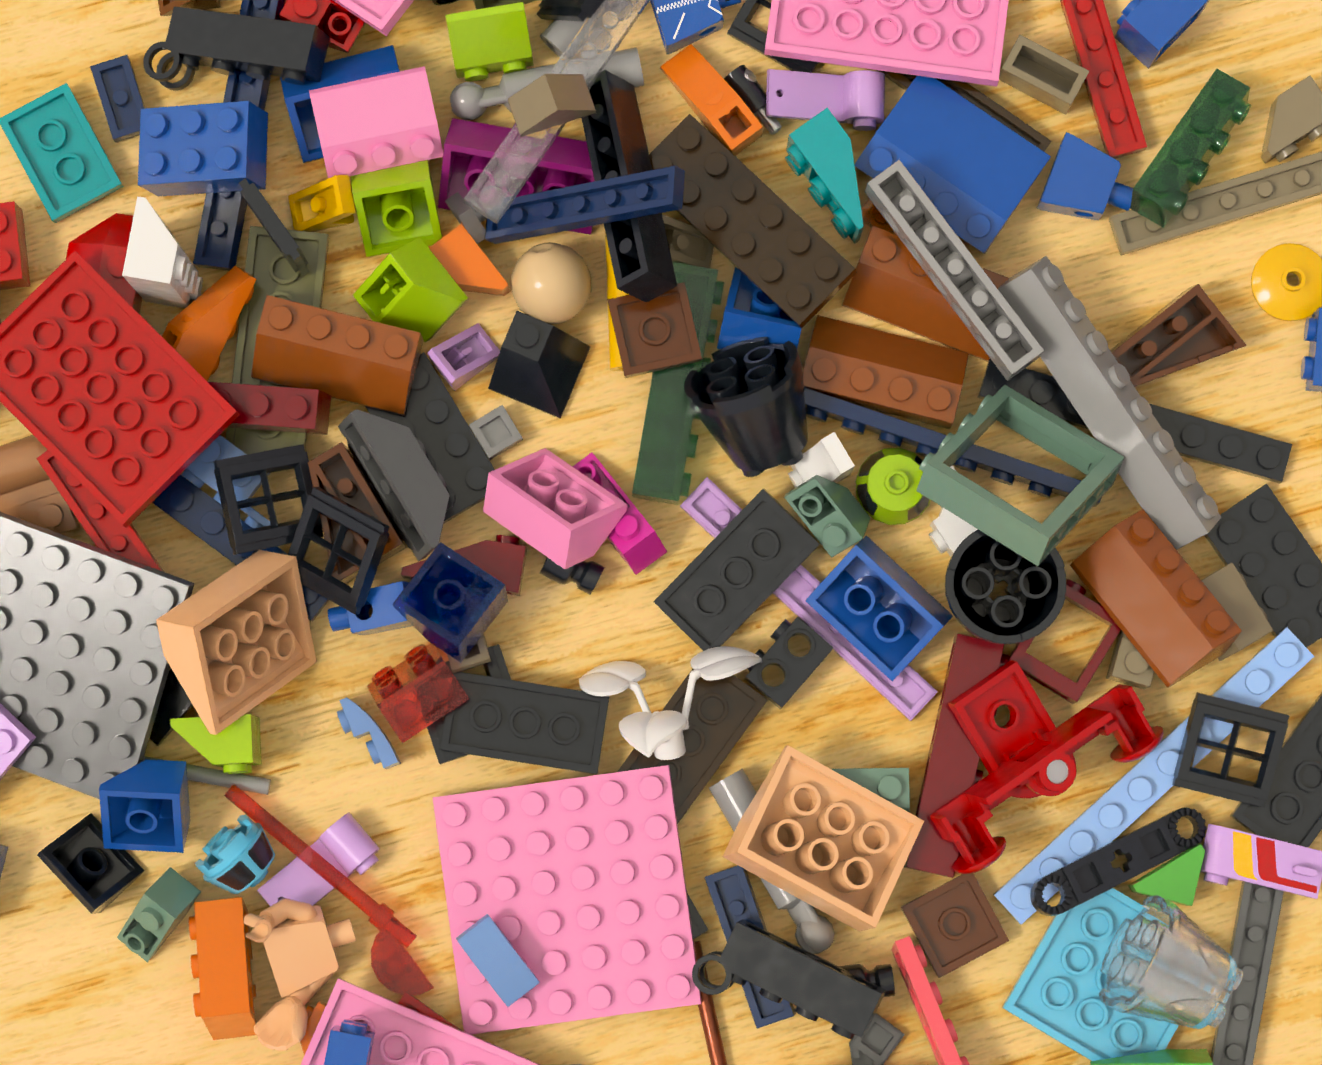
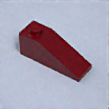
(499, 558)

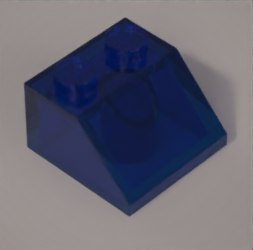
(451, 601)

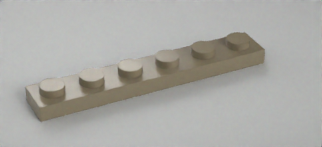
(1224, 203)

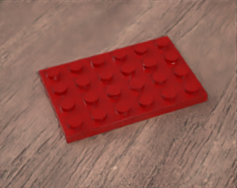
(105, 390)

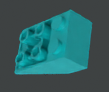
(826, 159)

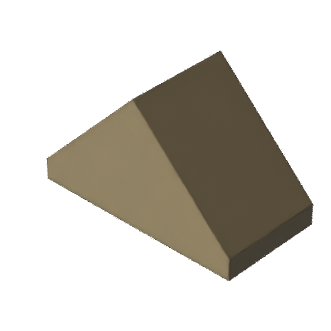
(550, 102)

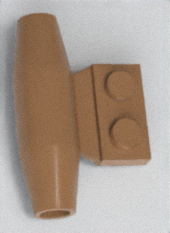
(28, 490)

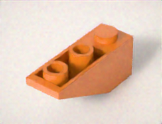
(713, 100)
(210, 321)

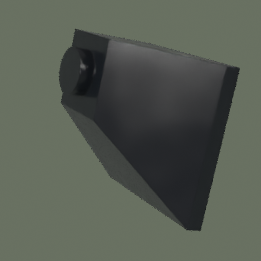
(538, 365)

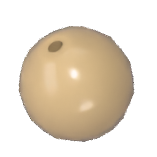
(551, 283)

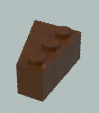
(1176, 338)
(341, 476)

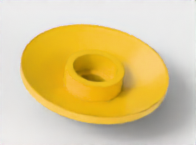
(1274, 292)

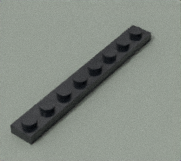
(1191, 435)

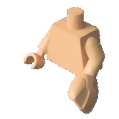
(301, 960)

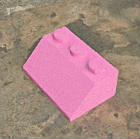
(376, 123)
(552, 507)

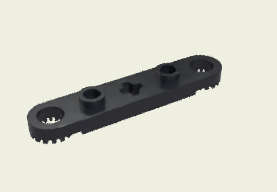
(1094, 873)

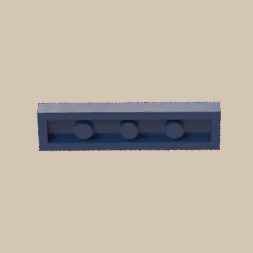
(736, 901)

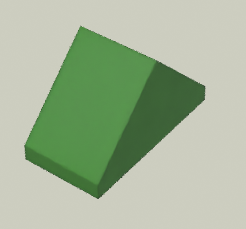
(1174, 879)

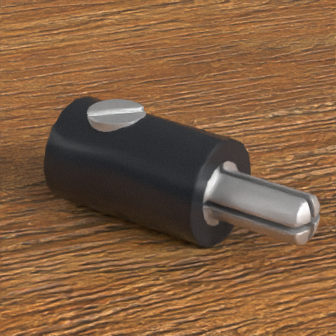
(746, 86)

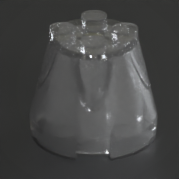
(1168, 969)

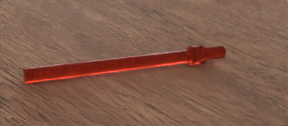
(380, 915)

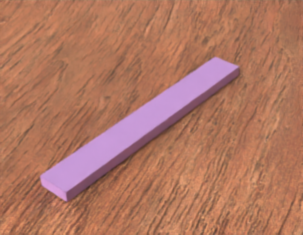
(907, 692)

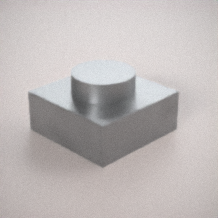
(467, 217)
(496, 432)

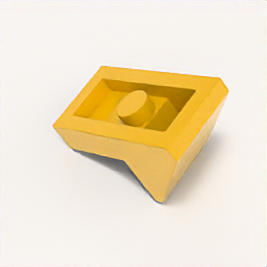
(323, 205)

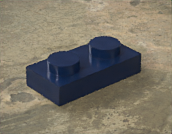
(119, 96)

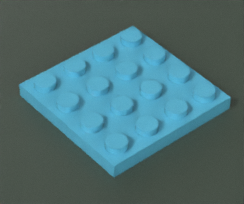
(1064, 982)

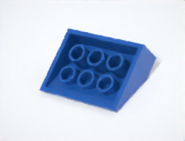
(959, 158)

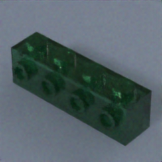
(1190, 148)

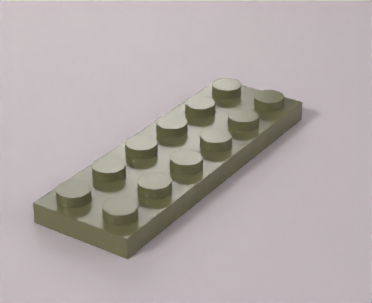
(276, 279)

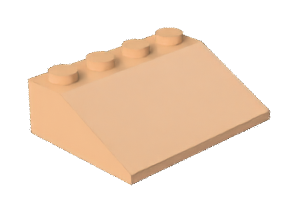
(239, 638)
(824, 840)

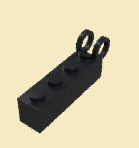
(239, 44)
(795, 976)

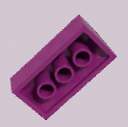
(473, 144)

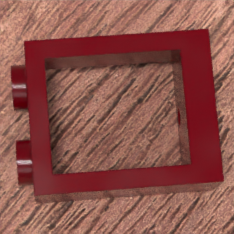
(1051, 678)

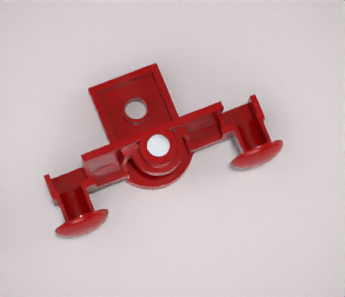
(1029, 753)

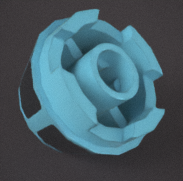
(237, 857)

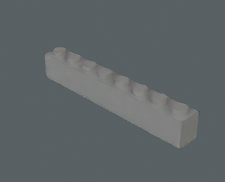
(1110, 403)

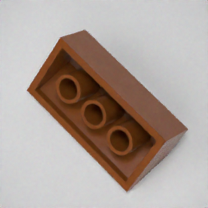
(900, 293)
(336, 354)
(885, 371)
(1156, 598)

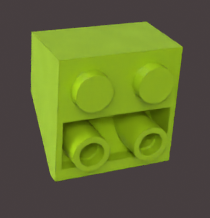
(411, 291)

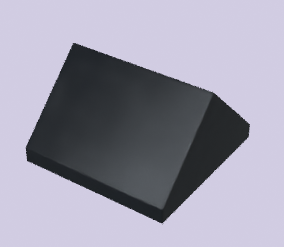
(88, 869)

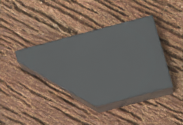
(876, 1044)

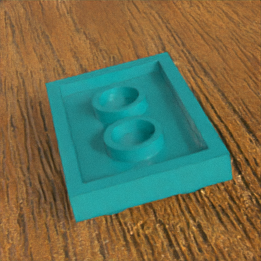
(60, 153)

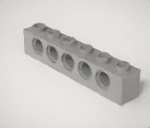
(953, 270)

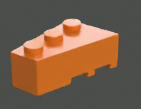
(223, 968)

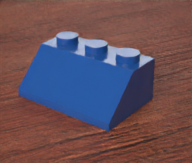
(334, 72)
(879, 608)

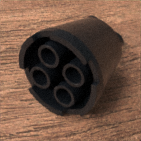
(753, 403)
(1032, 592)

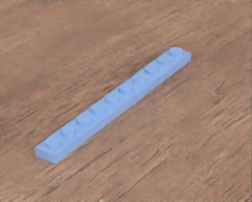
(1152, 775)

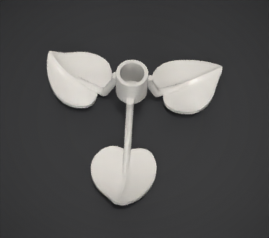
(662, 730)

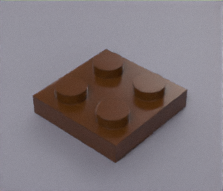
(655, 332)
(954, 924)

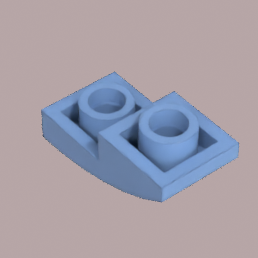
(358, 721)
(497, 960)

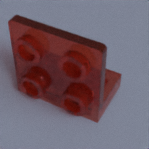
(416, 691)

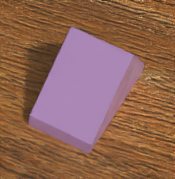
(463, 355)

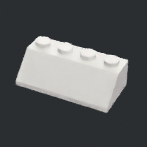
(157, 263)

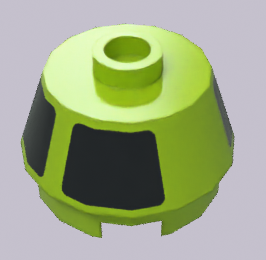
(889, 486)

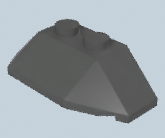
(400, 478)

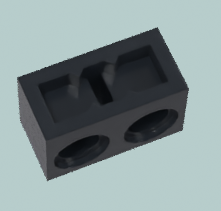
(795, 668)

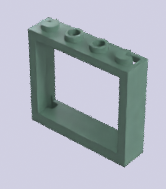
(994, 515)

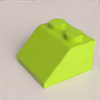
(489, 41)
(396, 207)
(233, 748)

